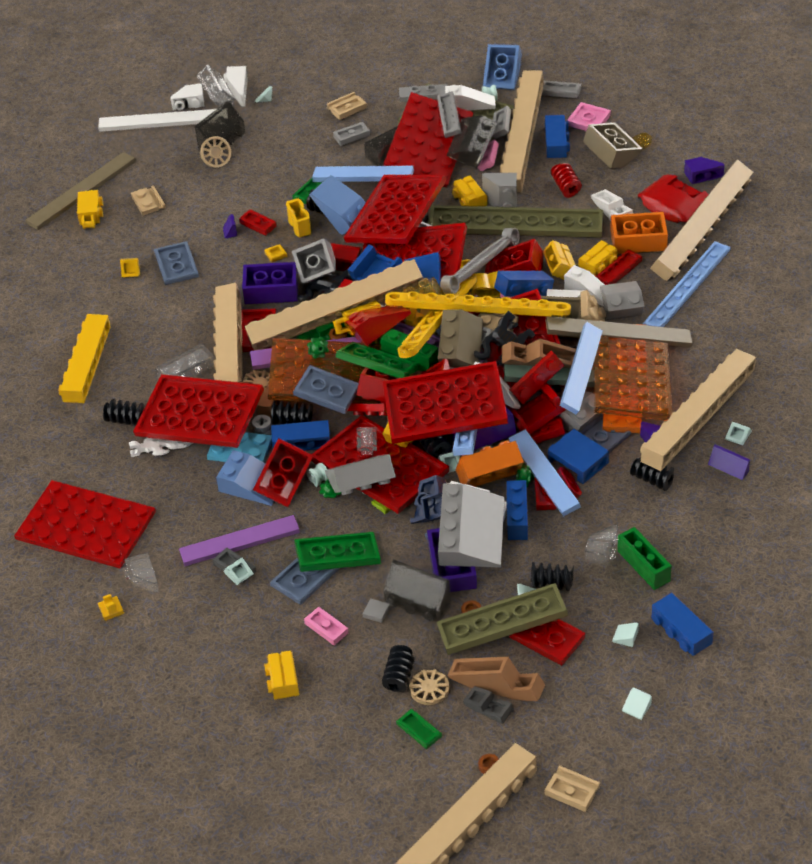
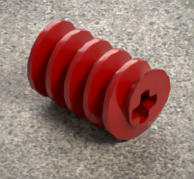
(566, 179)

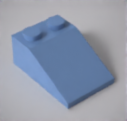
(502, 66)
(337, 203)
(240, 476)

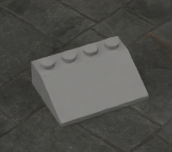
(470, 527)

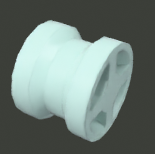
(491, 91)
(317, 474)

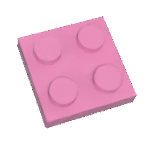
(588, 114)

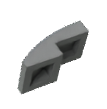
(485, 703)

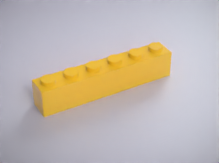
(84, 358)

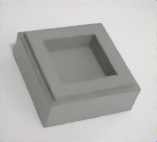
(376, 610)

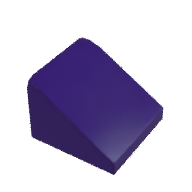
(230, 227)

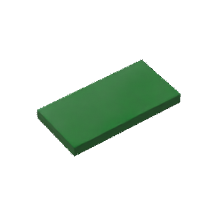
(377, 360)
(337, 551)

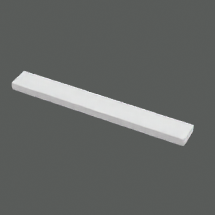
(153, 120)

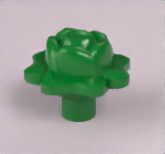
(317, 347)
(525, 474)
(327, 490)

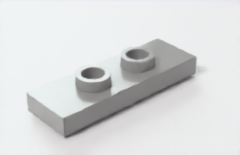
(561, 89)
(429, 91)
(449, 114)

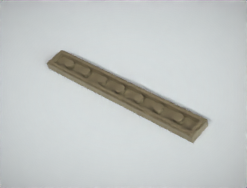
(70, 197)
(574, 327)

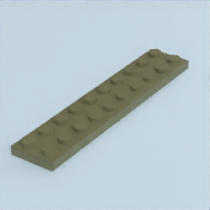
(527, 220)

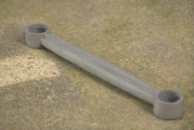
(450, 283)

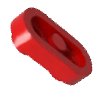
(569, 481)

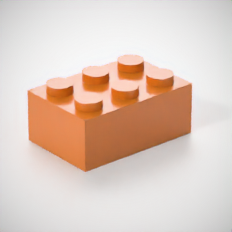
(639, 232)
(490, 464)

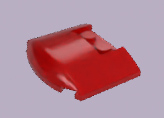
(673, 198)

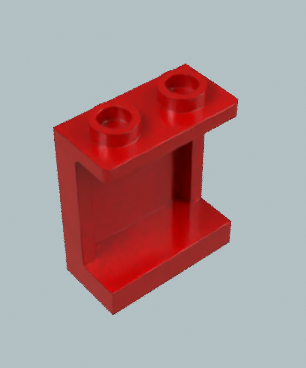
(538, 411)

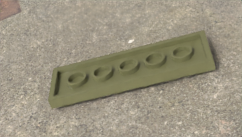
(502, 618)

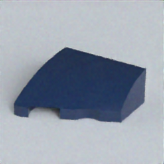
(428, 500)

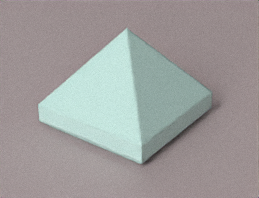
(266, 96)

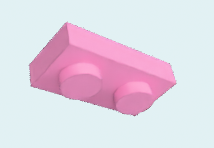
(489, 157)
(326, 626)

